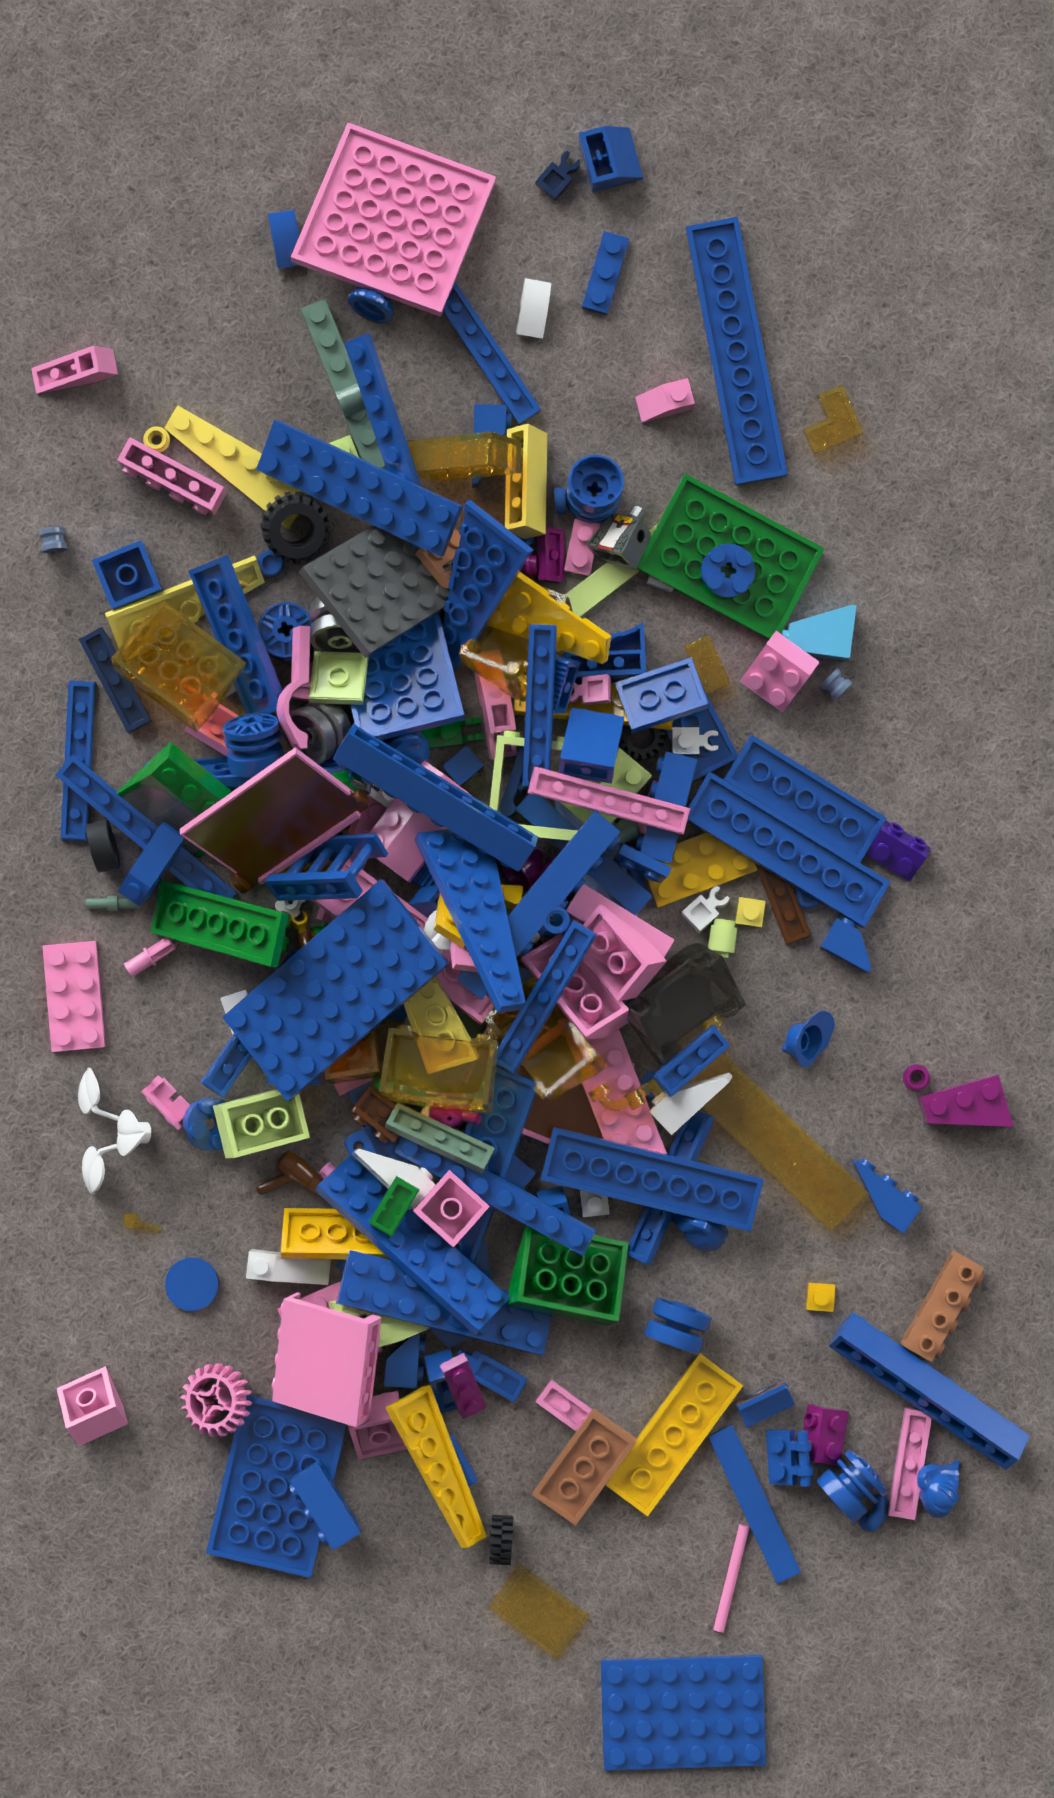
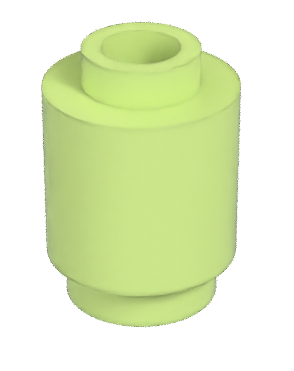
(723, 937)

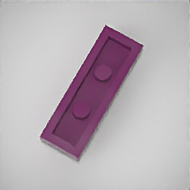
(463, 1386)

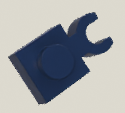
(556, 178)

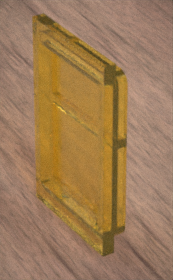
(538, 1611)

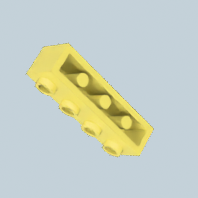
(527, 491)

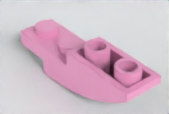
(497, 715)

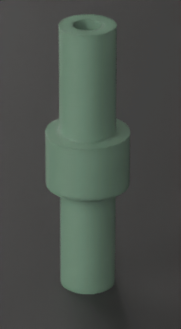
(111, 903)

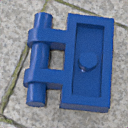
(783, 1460)

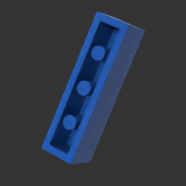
(673, 788)

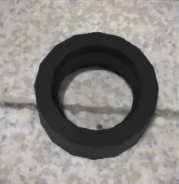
(102, 846)

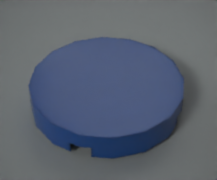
(192, 1284)

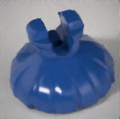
(371, 305)

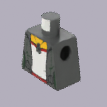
(621, 539)

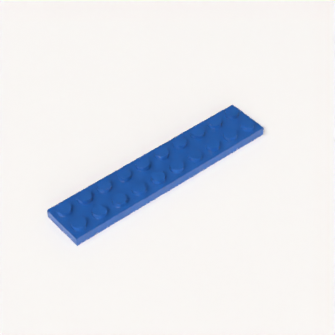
(736, 351)

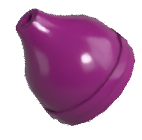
(527, 874)

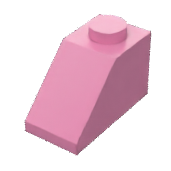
(665, 400)

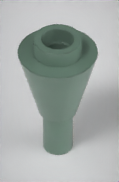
(628, 831)

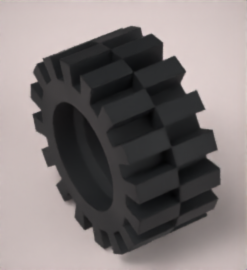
(646, 752)
(501, 1540)

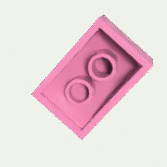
(621, 955)

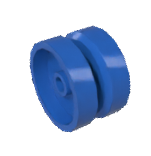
(679, 1321)

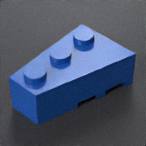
(624, 659)

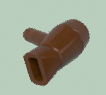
(292, 1169)

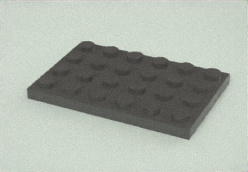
(375, 588)

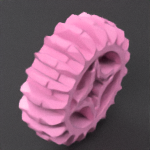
(206, 1417)

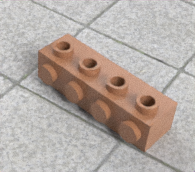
(942, 1306)

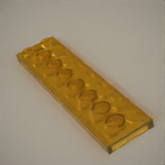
(781, 1145)

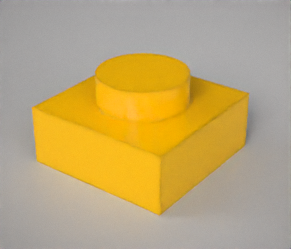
(820, 1297)

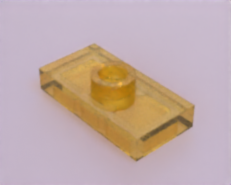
(707, 664)

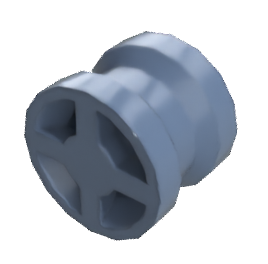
(53, 539)
(835, 684)

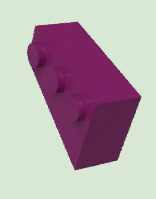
(968, 1103)

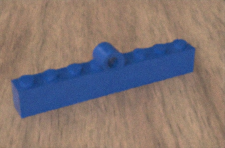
(552, 888)

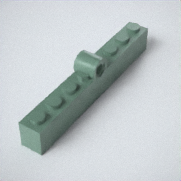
(342, 379)

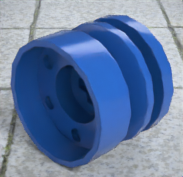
(599, 475)
(272, 623)
(252, 743)
(852, 1486)

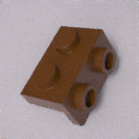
(374, 1111)

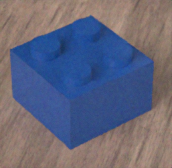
(127, 574)

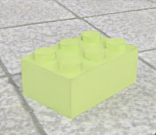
(260, 1123)

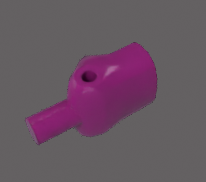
(454, 1117)

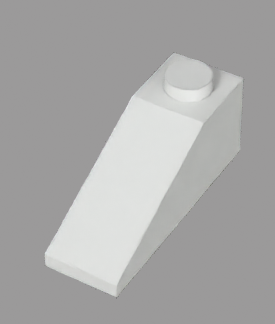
(687, 1101)
(386, 1169)
(271, 1267)

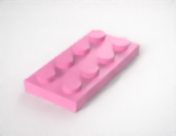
(74, 996)

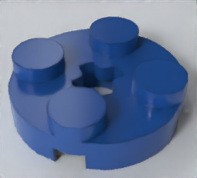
(740, 561)
(196, 1128)

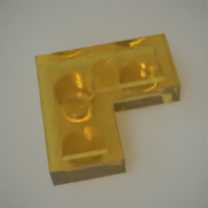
(840, 422)

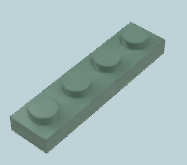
(439, 1138)

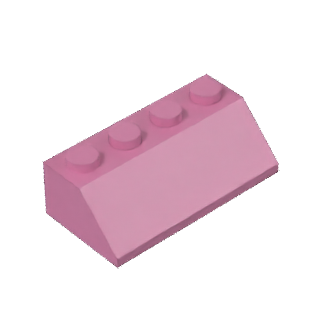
(398, 832)
(586, 998)

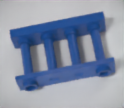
(334, 882)

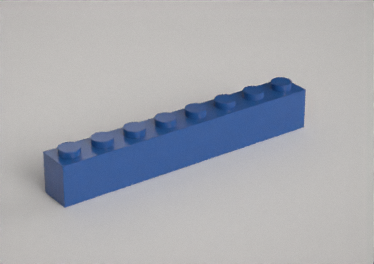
(435, 798)
(929, 1391)

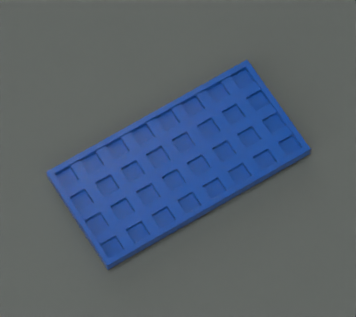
(335, 990)

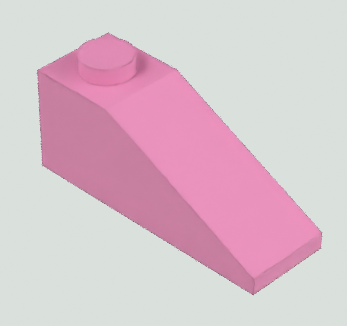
(75, 369)

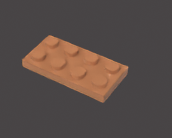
(584, 1466)

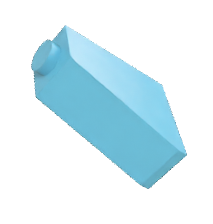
(825, 634)

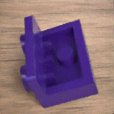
(898, 850)

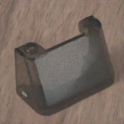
(681, 998)

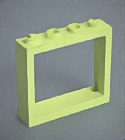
(513, 738)

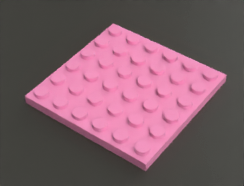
(393, 219)

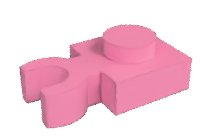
(593, 690)

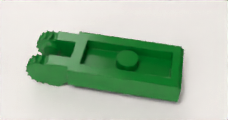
(451, 735)

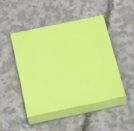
(338, 678)

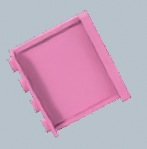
(326, 1361)

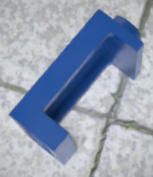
(591, 745)

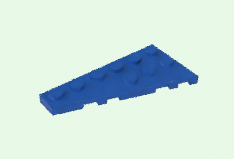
(480, 577)

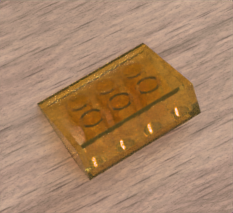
(178, 665)

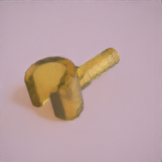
(131, 1221)

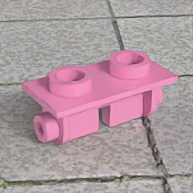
(160, 1094)

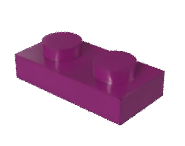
(551, 556)

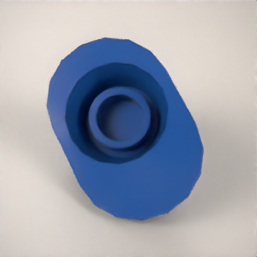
(809, 1039)

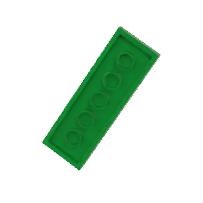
(219, 923)

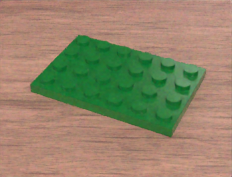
(705, 518)

